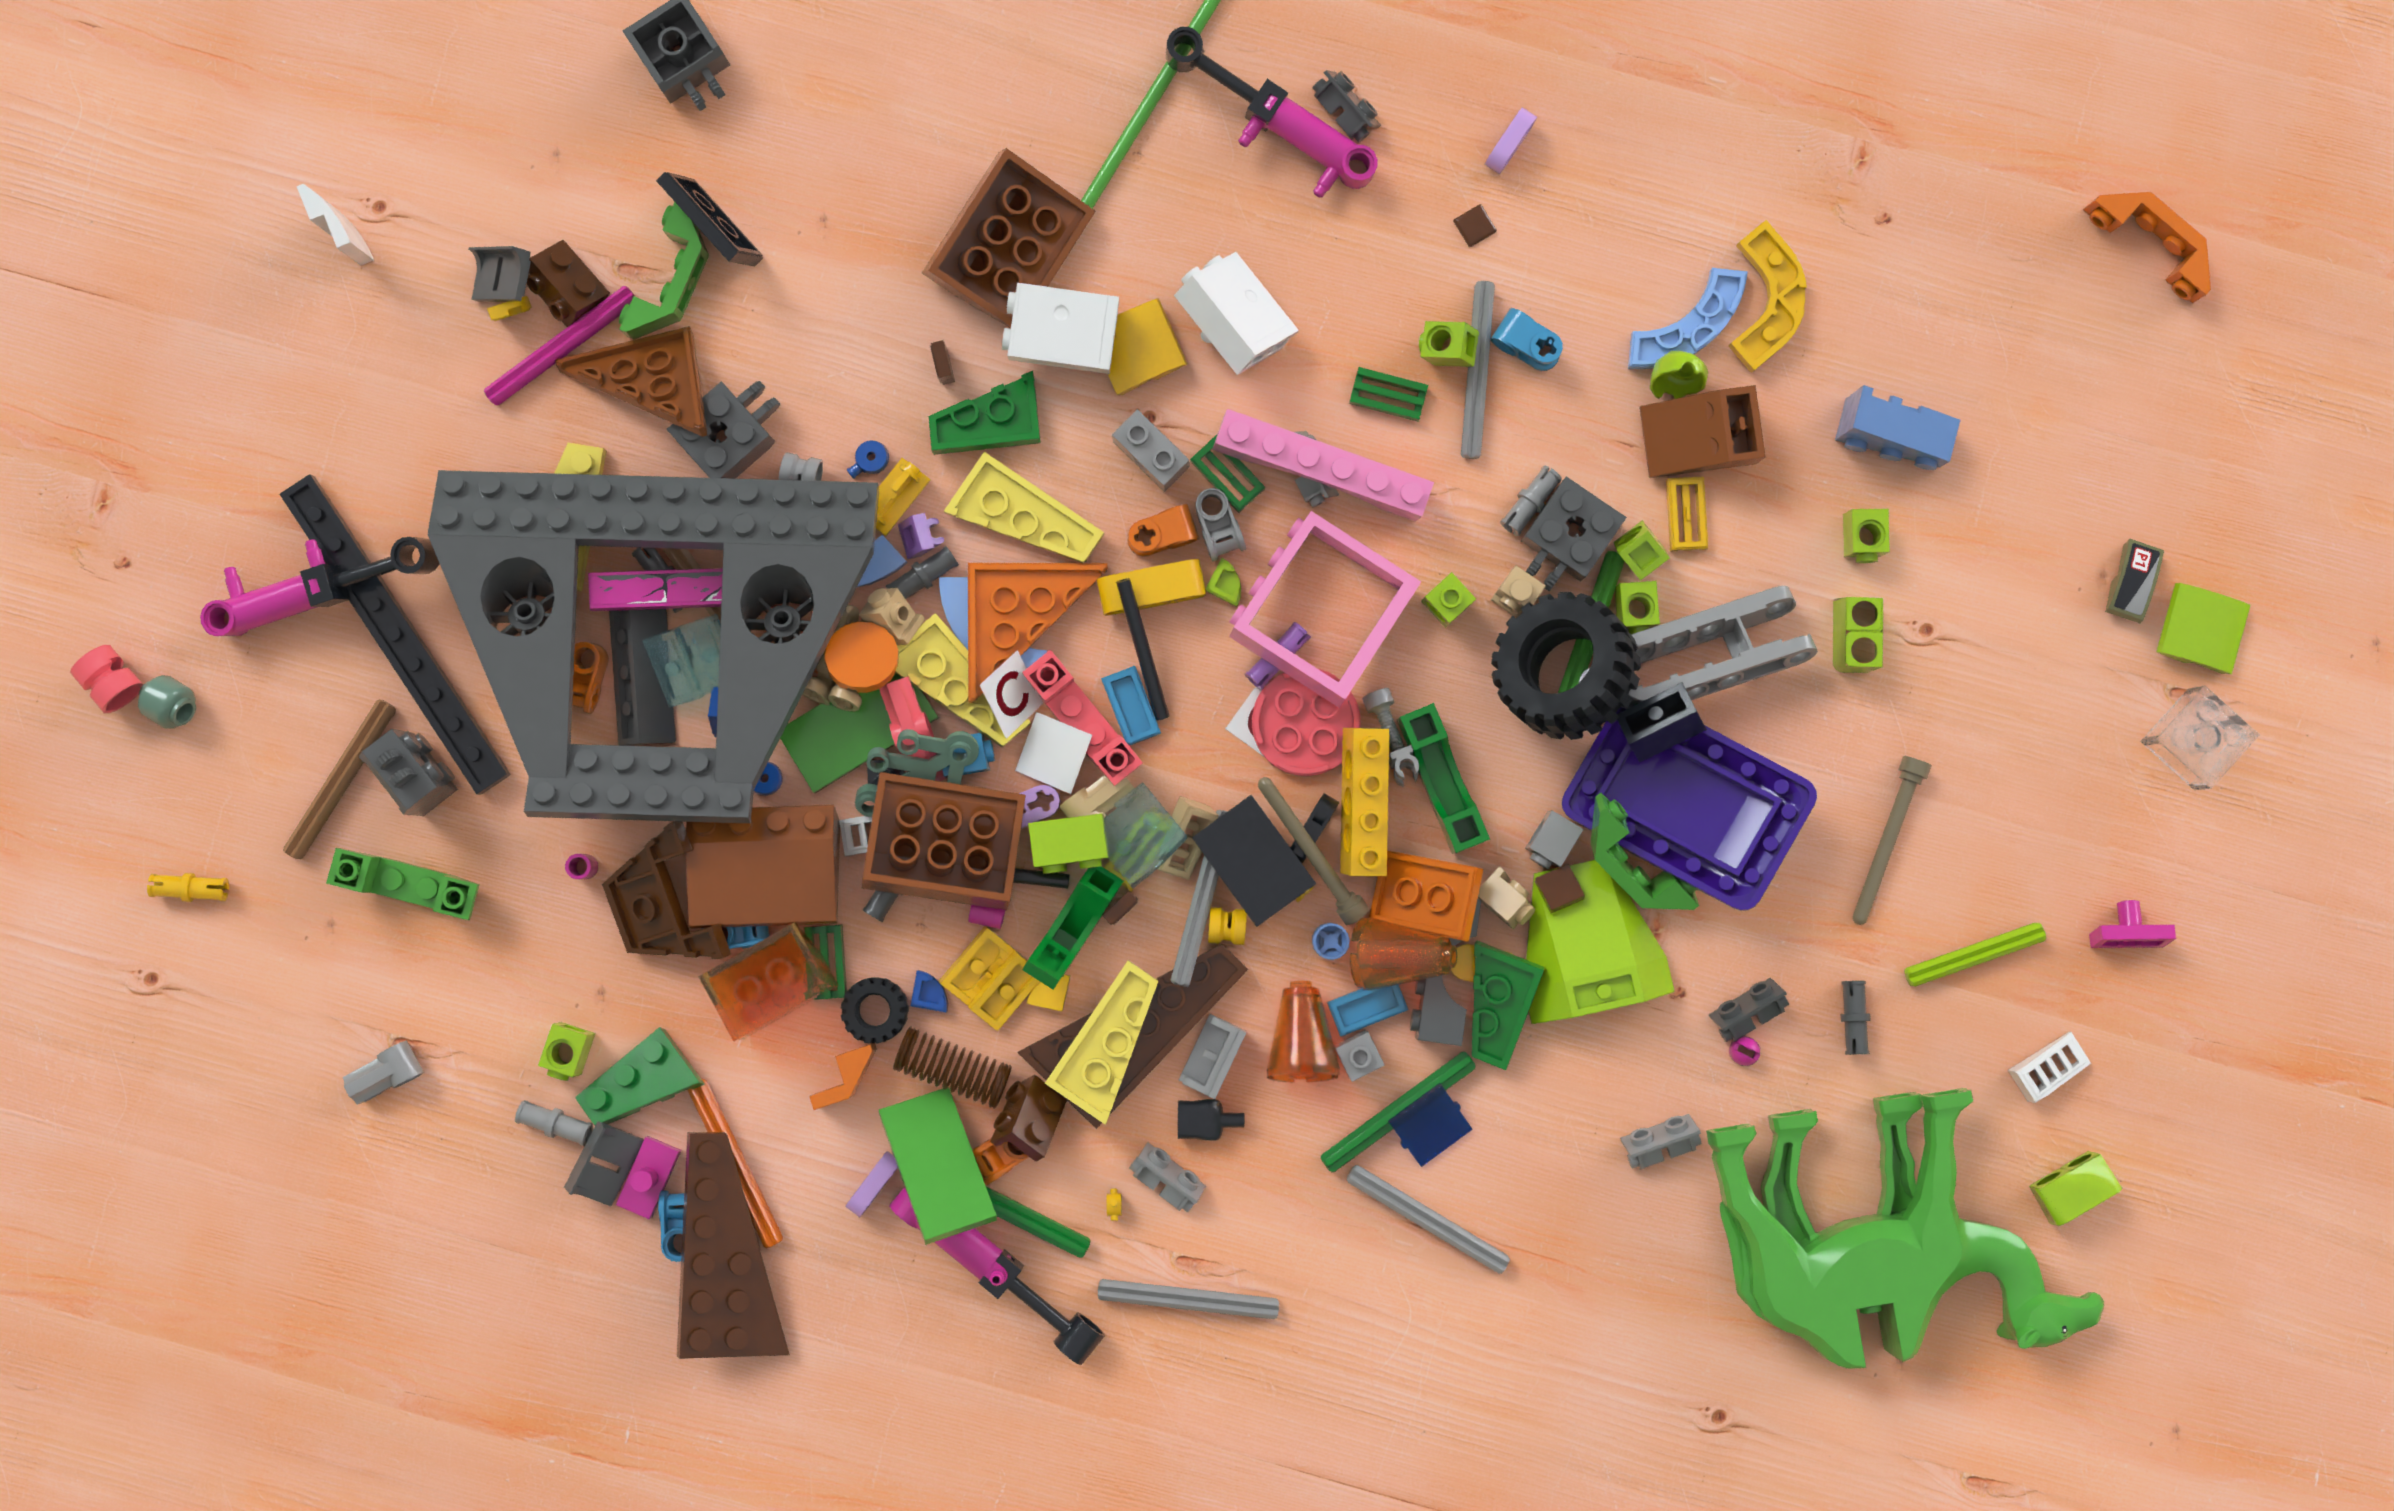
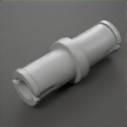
(1531, 500)
(553, 1122)

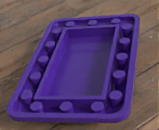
(1698, 809)

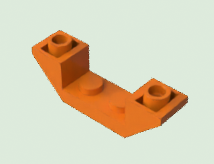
(2192, 275)

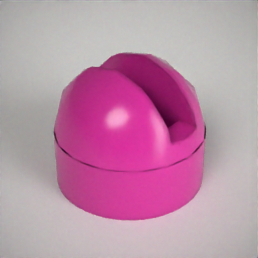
(1741, 1058)

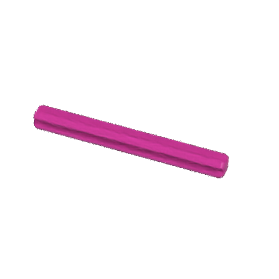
(558, 346)

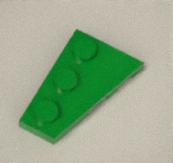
(990, 421)
(1502, 999)
(642, 1077)

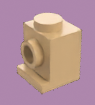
(1517, 591)
(893, 612)
(1506, 899)

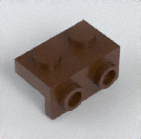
(564, 283)
(1029, 1117)

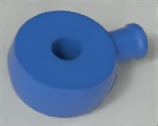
(863, 464)
(773, 783)

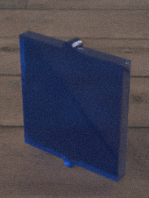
(1430, 1124)

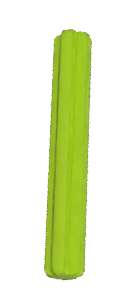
(1975, 954)

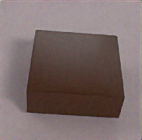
(942, 362)
(1559, 888)
(1120, 908)

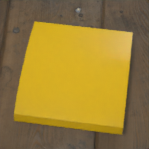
(1143, 347)
(989, 978)

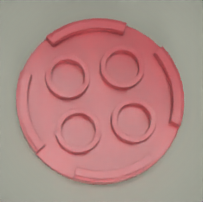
(1300, 728)

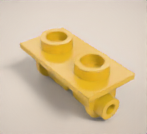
(898, 493)

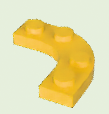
(1785, 295)

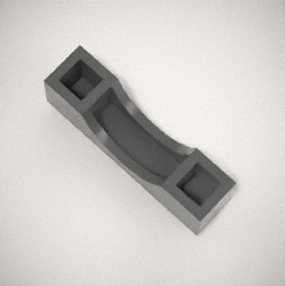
(1438, 1014)

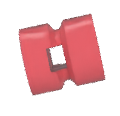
(109, 682)

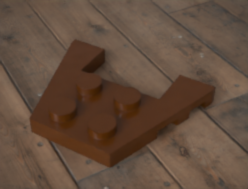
(648, 905)

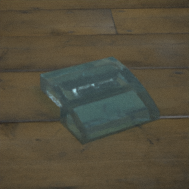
(686, 659)
(1140, 835)

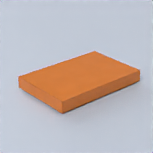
(1427, 895)

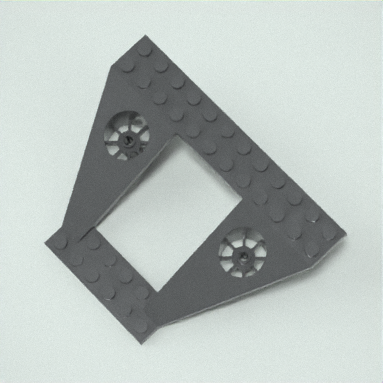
(780, 545)

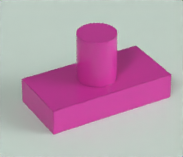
(2131, 931)
(648, 1177)

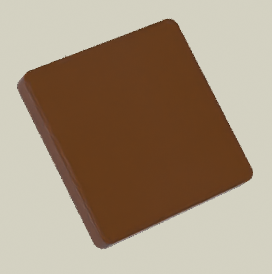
(1475, 225)

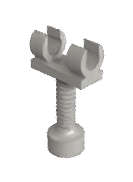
(1400, 756)

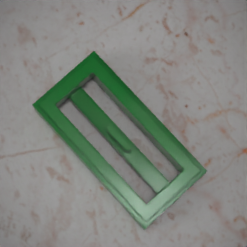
(1394, 381)
(1248, 475)
(839, 955)

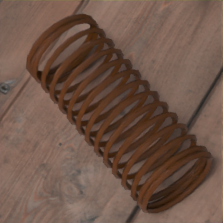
(996, 1088)

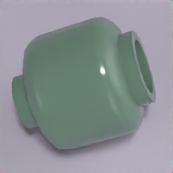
(167, 702)

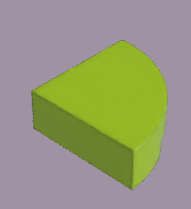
(1225, 583)

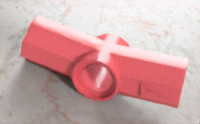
(906, 714)

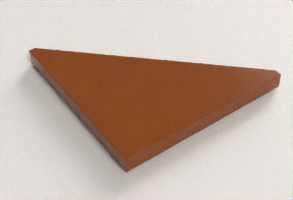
(649, 373)

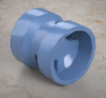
(1334, 944)

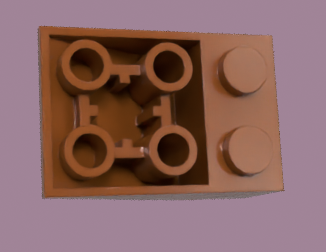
(1703, 432)

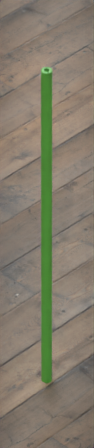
(1144, 110)

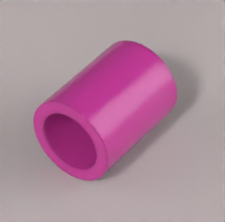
(571, 866)
(986, 916)

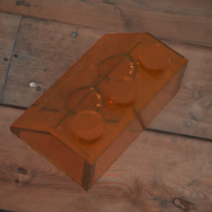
(767, 981)

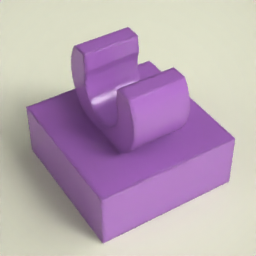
(917, 535)

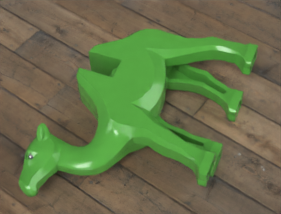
(1883, 1260)

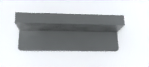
(639, 700)

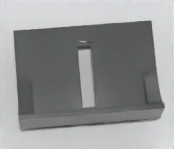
(500, 273)
(596, 1180)

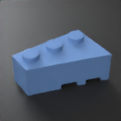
(1897, 430)

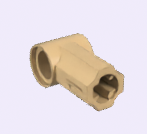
(1097, 798)

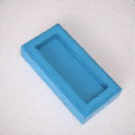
(1131, 706)
(1366, 1008)

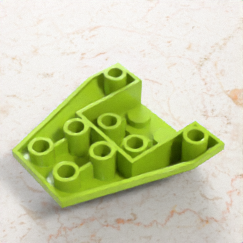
(1593, 951)

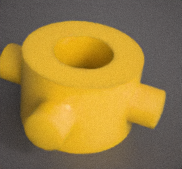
(1114, 1204)

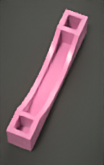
(1296, 454)

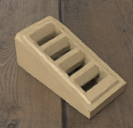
(1182, 814)

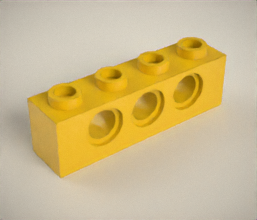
(1364, 801)

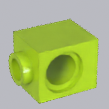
(1461, 349)
(1875, 521)
(1641, 550)
(1644, 592)
(1448, 599)
(580, 1042)

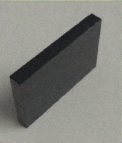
(710, 219)
(1254, 860)

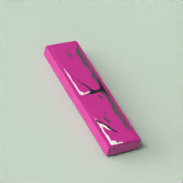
(655, 589)

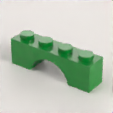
(1442, 780)

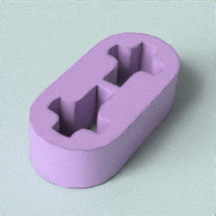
(1510, 140)
(1038, 813)
(872, 1184)

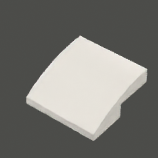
(335, 224)

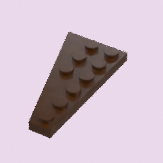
(1168, 1019)
(723, 1279)

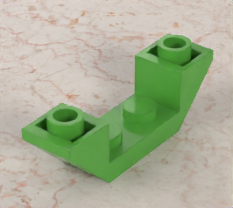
(643, 317)
(404, 882)
(1660, 892)

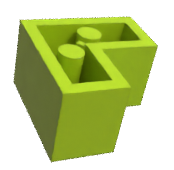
(1067, 842)

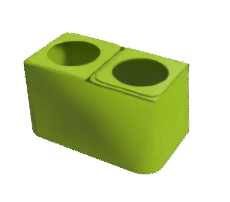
(1843, 643)
(2075, 1188)

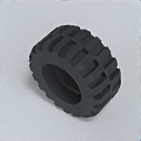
(1536, 635)

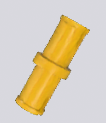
(188, 887)

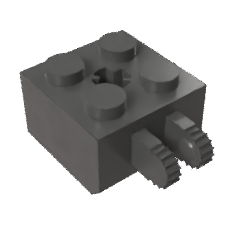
(686, 68)
(745, 435)
(1550, 534)
(409, 771)

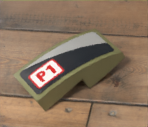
(2135, 582)

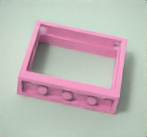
(1287, 661)

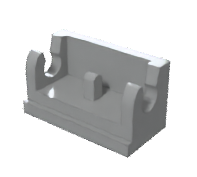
(1212, 1056)

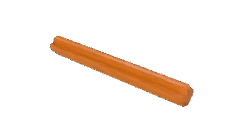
(715, 1122)

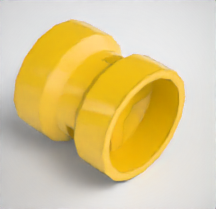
(1219, 922)

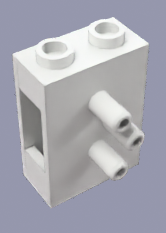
(1235, 312)
(1061, 328)

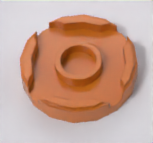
(861, 657)

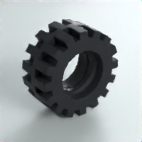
(854, 1021)

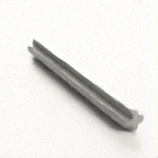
(1478, 374)
(1195, 922)
(1428, 1219)
(1188, 1299)

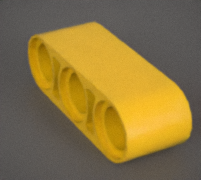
(1154, 586)

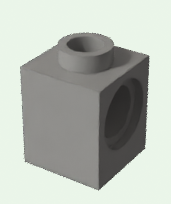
(1553, 840)
(1359, 1055)

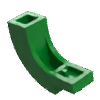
(1073, 926)

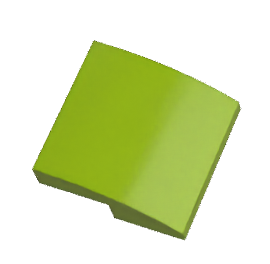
(2203, 628)

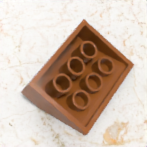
(1008, 234)
(943, 841)
(765, 870)

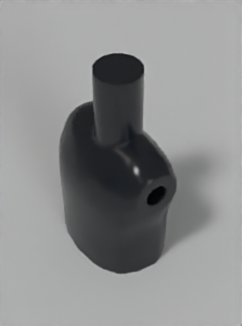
(1205, 1119)

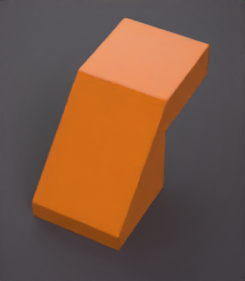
(852, 1069)

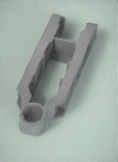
(1730, 623)

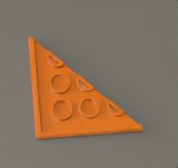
(1015, 606)

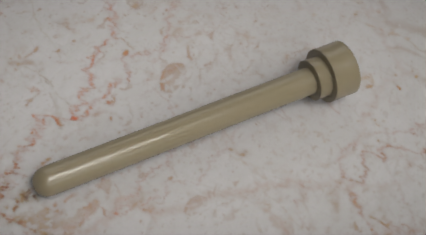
(1912, 774)
(1350, 906)

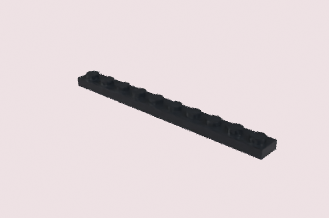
(398, 638)

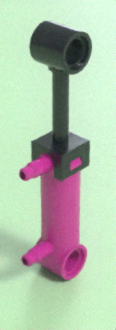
(1275, 111)
(315, 587)
(999, 1271)

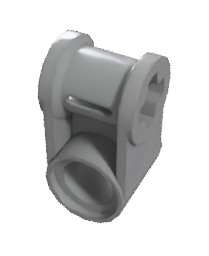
(1219, 526)

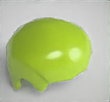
(1678, 375)

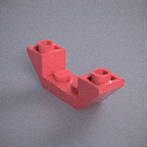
(1074, 708)

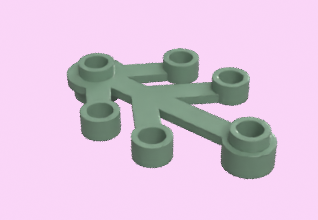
(917, 766)

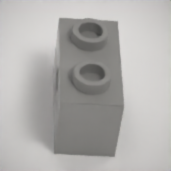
(1150, 450)

